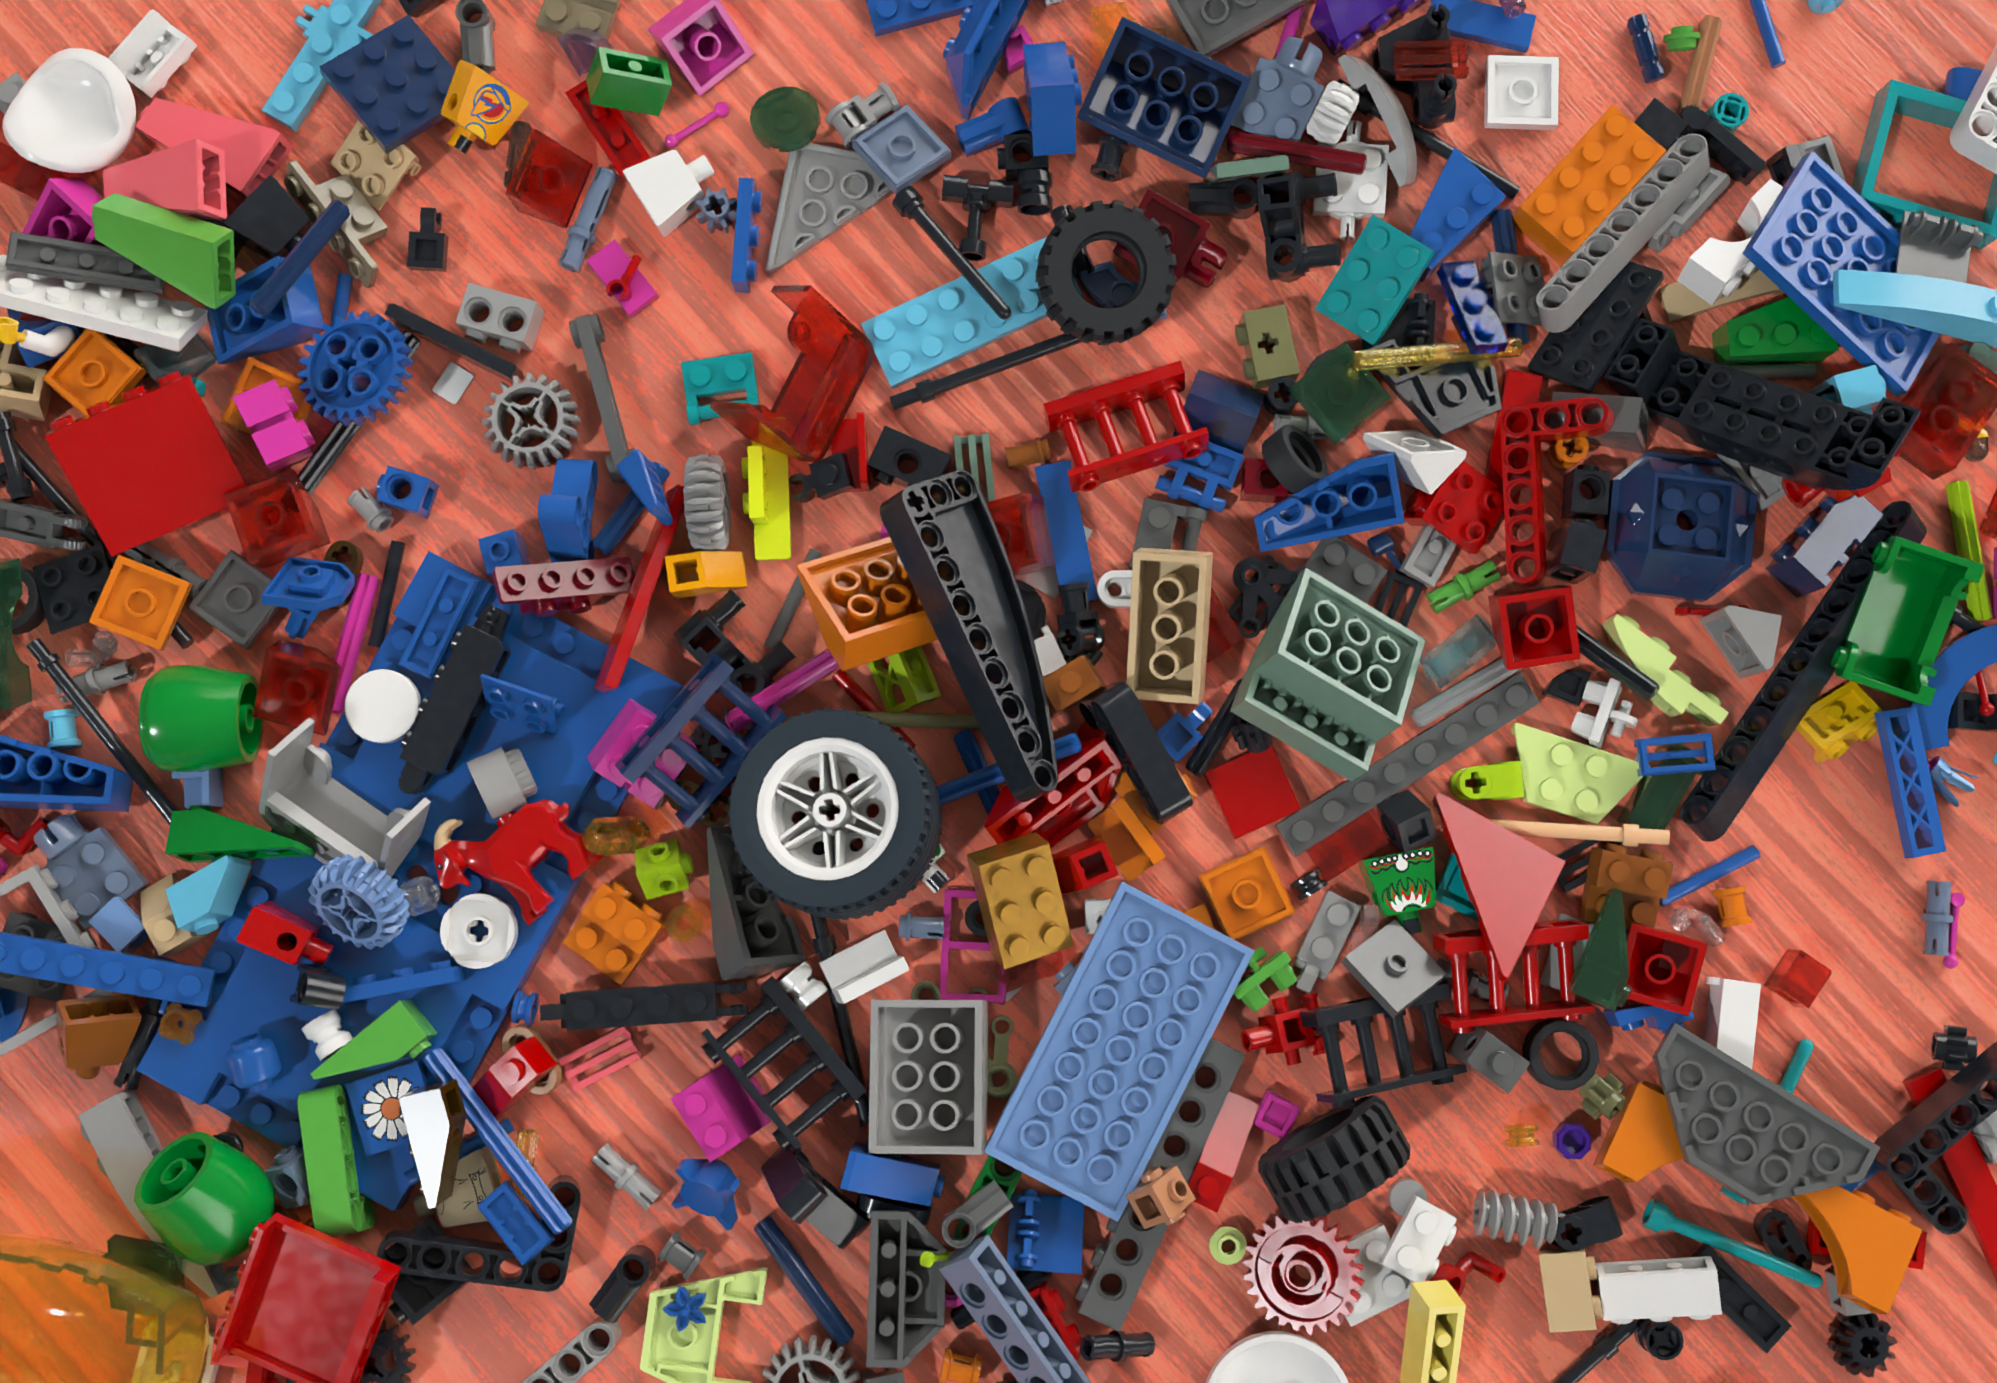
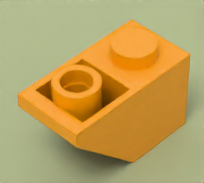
(705, 573)

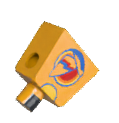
(479, 107)

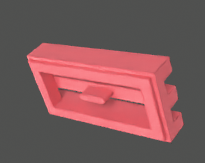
(572, 1073)

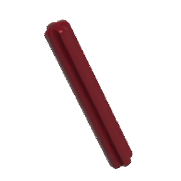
(1298, 152)

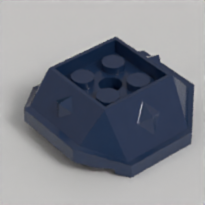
(1654, 551)

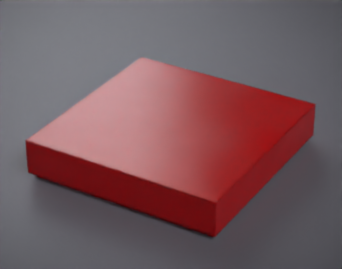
(1252, 791)

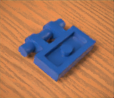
(1215, 466)

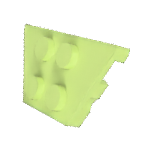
(1571, 775)

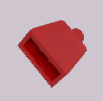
(269, 930)

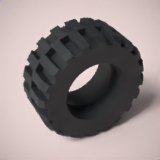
(1131, 231)
(1334, 1159)

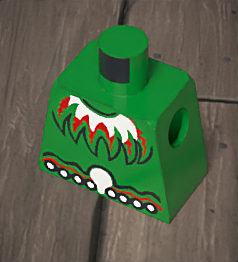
(1402, 885)

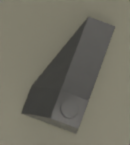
(747, 922)

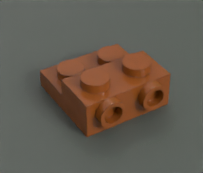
(1640, 879)

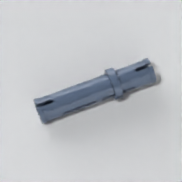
(582, 232)

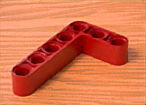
(1531, 475)

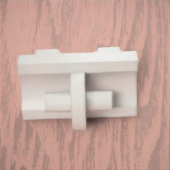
(1606, 696)

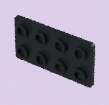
(1593, 341)

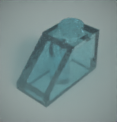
(1458, 651)

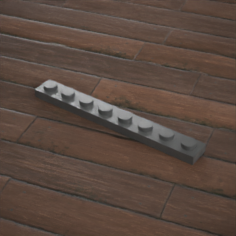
(1407, 764)

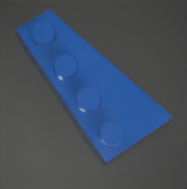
(57, 781)

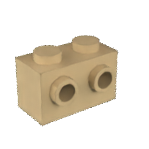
(1568, 1290)

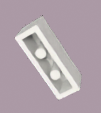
(1658, 1289)

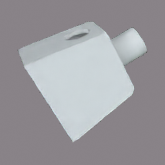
(669, 187)

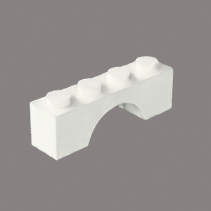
(1719, 264)

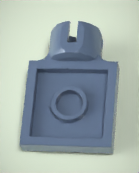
(1281, 93)
(87, 866)

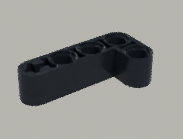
(1138, 749)

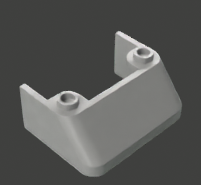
(323, 814)

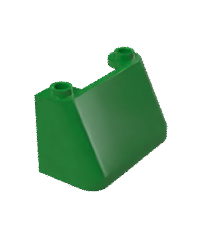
(1904, 618)

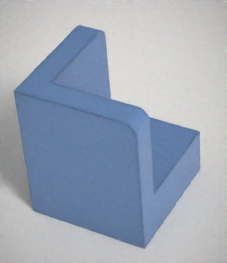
(202, 788)
(120, 926)

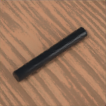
(386, 593)

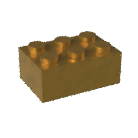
(1020, 900)

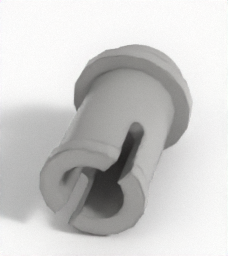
(376, 515)

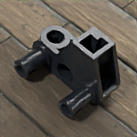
(1431, 99)
(1283, 223)
(707, 624)

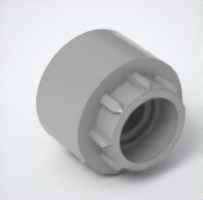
(502, 780)

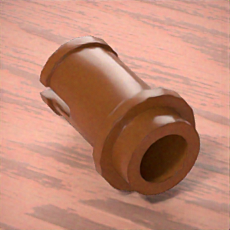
(1028, 454)

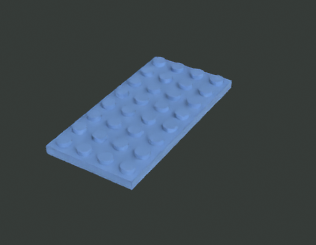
(1118, 1051)

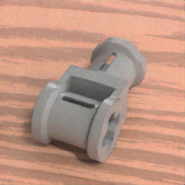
(858, 115)

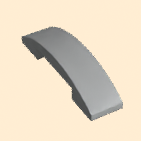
(1403, 158)

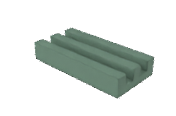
(972, 441)

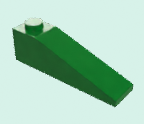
(206, 836)

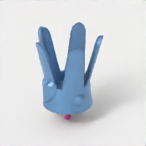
(1941, 771)

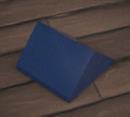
(1224, 409)

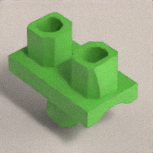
(1275, 968)

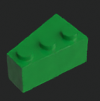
(1772, 336)

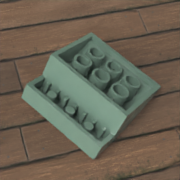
(1330, 676)

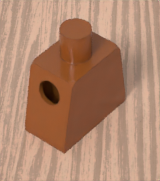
(1071, 685)
(96, 1031)

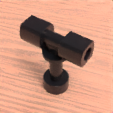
(976, 200)

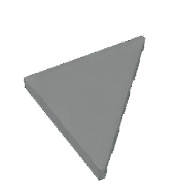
(818, 197)

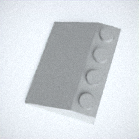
(928, 1077)

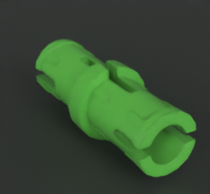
(1463, 586)

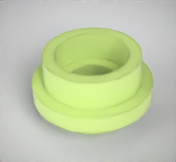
(1222, 1234)

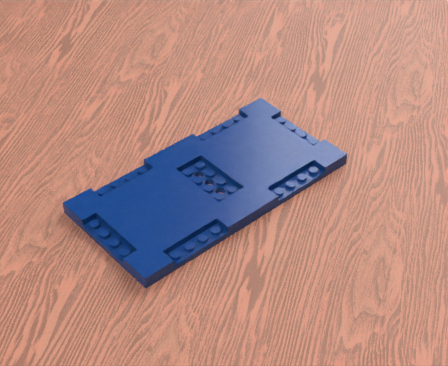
(255, 988)

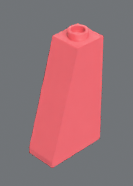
(250, 149)
(179, 178)

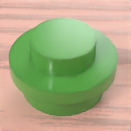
(1681, 39)

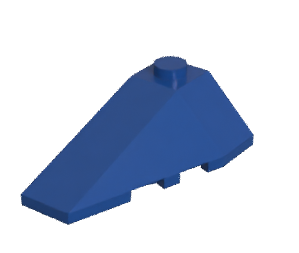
(1343, 503)

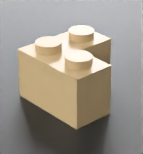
(21, 387)

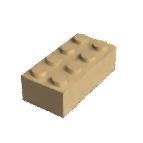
(1169, 624)

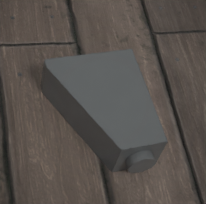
(1630, 421)

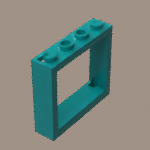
(1925, 106)

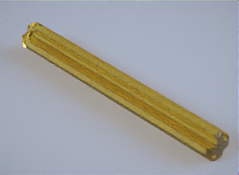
(1428, 355)

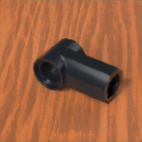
(1218, 200)
(623, 1284)

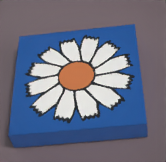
(377, 1106)

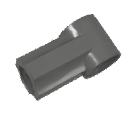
(477, 37)
(979, 1212)

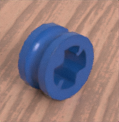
(525, 1007)

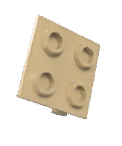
(371, 168)

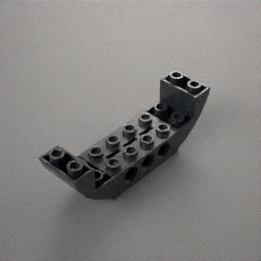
(1755, 417)

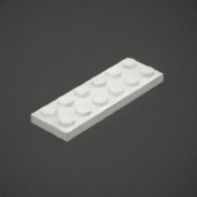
(102, 308)

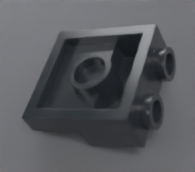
(419, 1295)

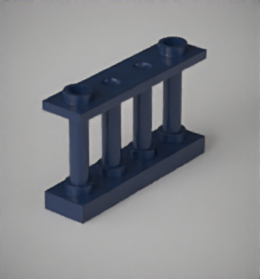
(665, 734)

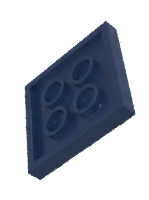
(392, 83)

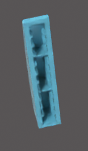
(1921, 302)

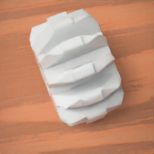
(1332, 113)

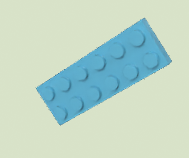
(956, 318)

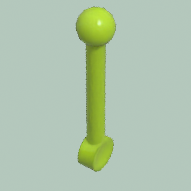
(928, 1258)

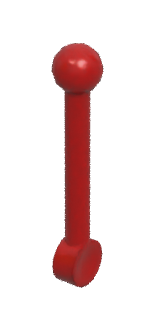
(1684, 611)
(1986, 707)

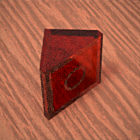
(547, 180)

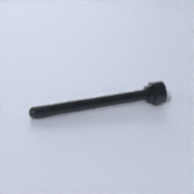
(910, 205)

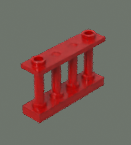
(1123, 394)
(1457, 948)

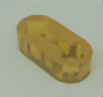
(615, 835)

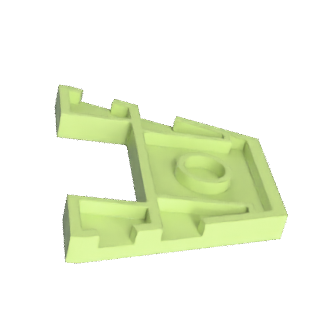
(692, 1353)

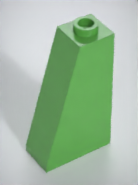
(170, 245)

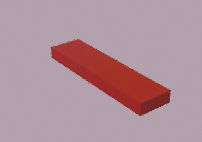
(1517, 389)

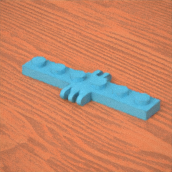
(327, 36)

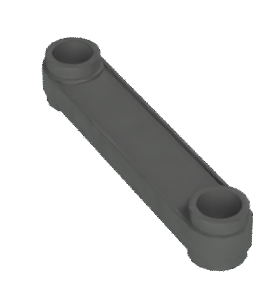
(588, 334)

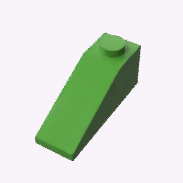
(391, 1037)

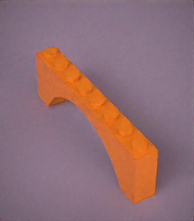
(1864, 1241)

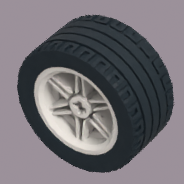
(776, 785)

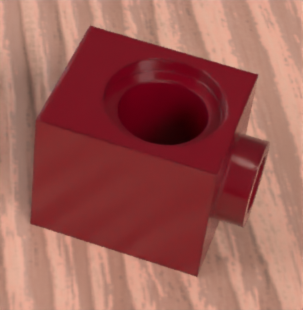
(1251, 487)

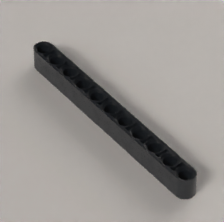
(1790, 686)

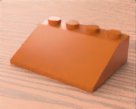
(865, 604)

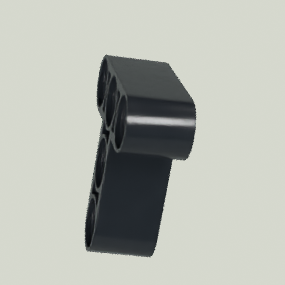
(810, 1197)

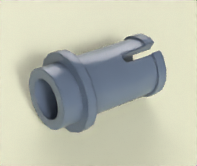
(920, 927)

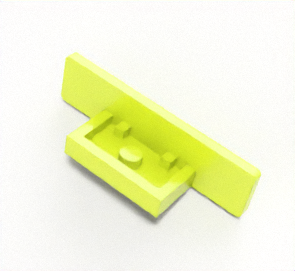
(768, 501)

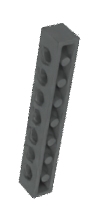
(1113, 1306)

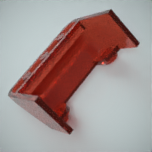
(820, 385)

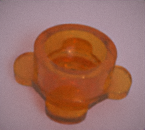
(169, 1023)

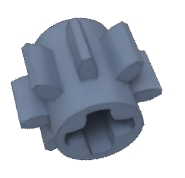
(710, 202)

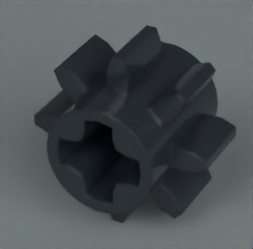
(1250, 736)
(1953, 1047)

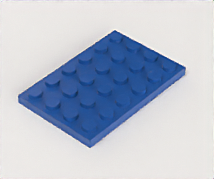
(1825, 228)

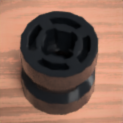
(1035, 192)
(1666, 1341)

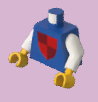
(37, 337)

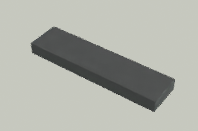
(77, 262)

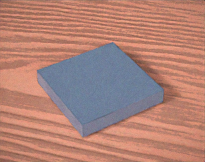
(901, 149)

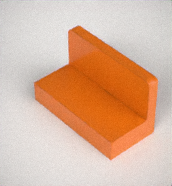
(1126, 839)

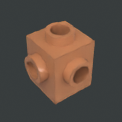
(1160, 1197)

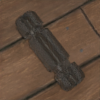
(520, 132)

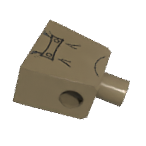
(474, 1181)

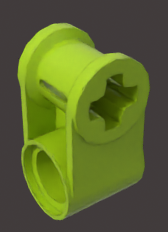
(1492, 781)

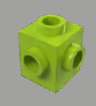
(663, 868)

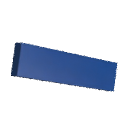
(1065, 527)

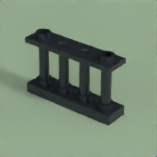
(1360, 1015)
(796, 1030)

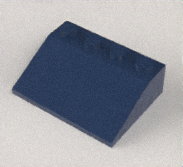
(1163, 98)

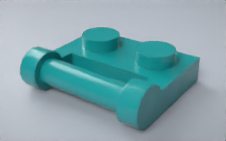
(716, 378)

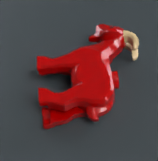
(514, 850)

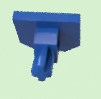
(306, 589)

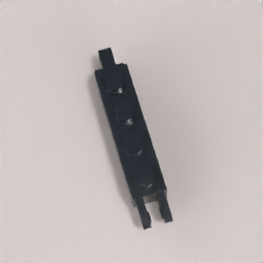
(455, 702)
(643, 1005)

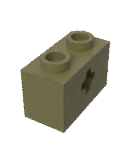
(1273, 328)

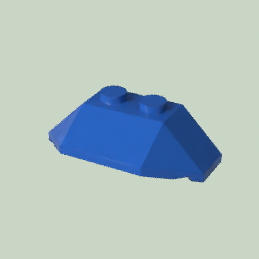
(979, 47)

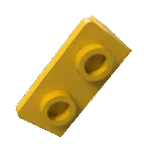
(1839, 722)

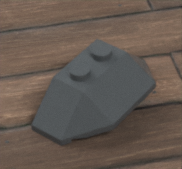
(903, 1296)

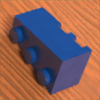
(1051, 97)
(1454, 209)

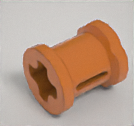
(1557, 452)
(1731, 906)
(960, 1367)

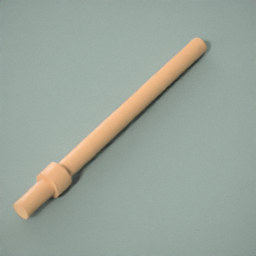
(1627, 834)

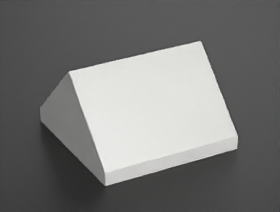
(1418, 456)

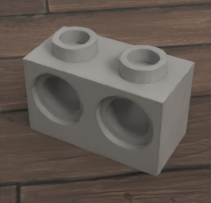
(502, 312)

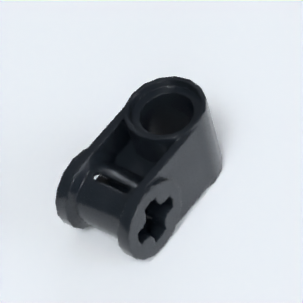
(319, 987)
(1590, 1224)

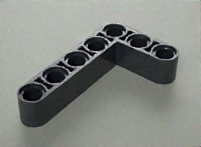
(1943, 1133)
(492, 1253)

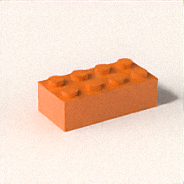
(1587, 185)

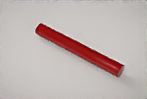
(862, 699)

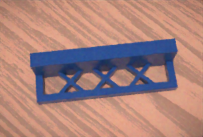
(1910, 782)

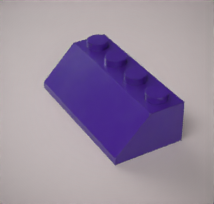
(1345, 22)

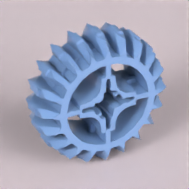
(359, 901)

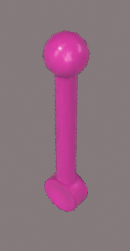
(721, 110)
(1957, 901)

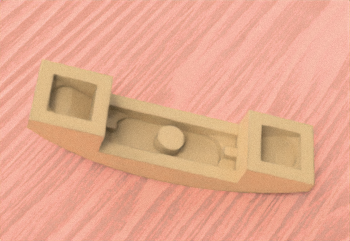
(1682, 303)

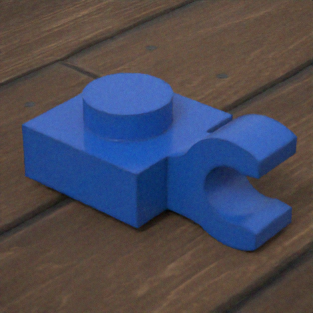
(1180, 734)

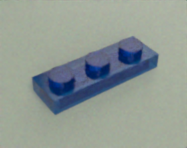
(1472, 307)

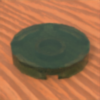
(785, 119)

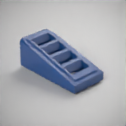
(645, 482)

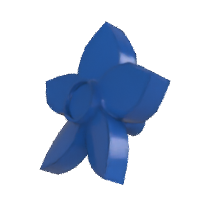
(686, 1308)

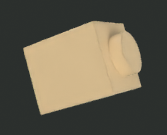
(160, 922)

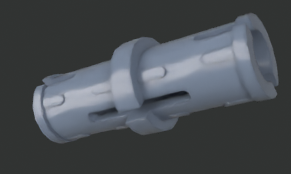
(1937, 918)

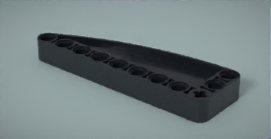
(979, 619)

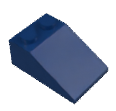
(243, 333)

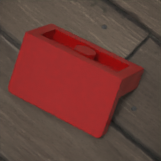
(853, 442)

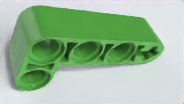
(331, 1163)

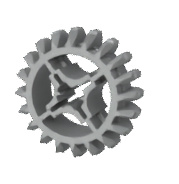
(537, 409)
(707, 502)
(806, 1368)

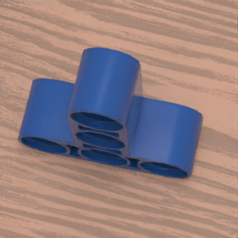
(568, 510)

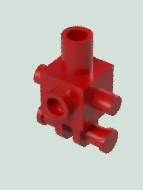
(1284, 1031)

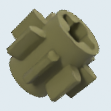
(1603, 1096)

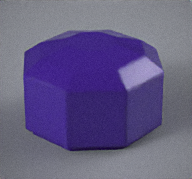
(1571, 1140)

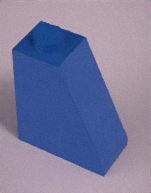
(892, 1177)

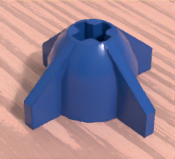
(708, 1189)

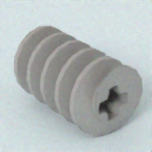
(1515, 1217)

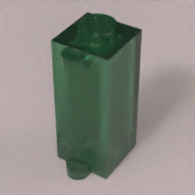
(1658, 795)

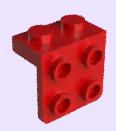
(1459, 509)

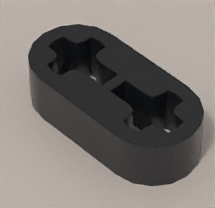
(1789, 1237)

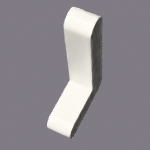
(1976, 126)

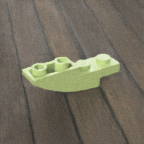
(1654, 660)

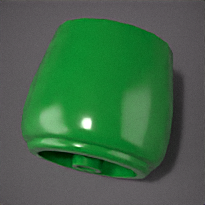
(199, 719)
(204, 1198)

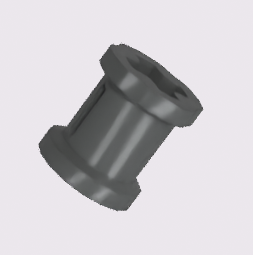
(681, 1255)

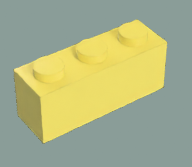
(1432, 1333)

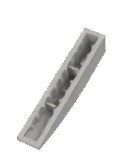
(124, 1150)

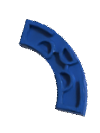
(1954, 669)

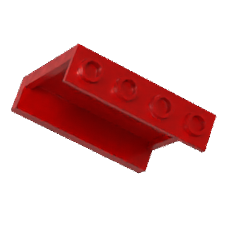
(146, 462)
(306, 1304)

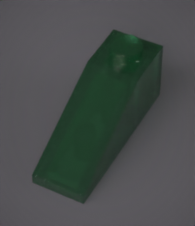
(1604, 961)

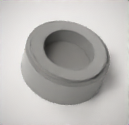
(1402, 1192)

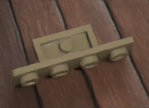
(358, 229)

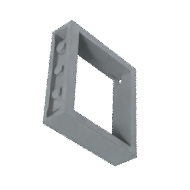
(63, 915)

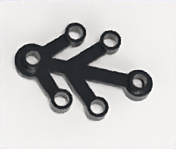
(1262, 588)

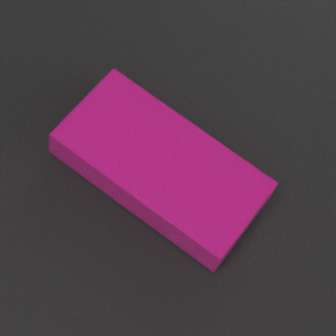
(610, 265)

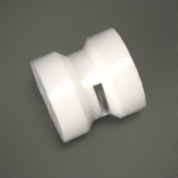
(803, 986)
(327, 1033)

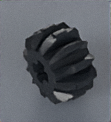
(1865, 1354)

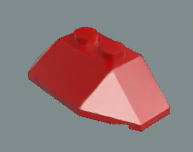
(1081, 793)

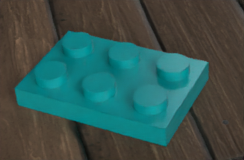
(1375, 280)

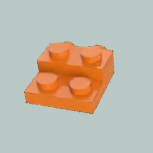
(615, 931)

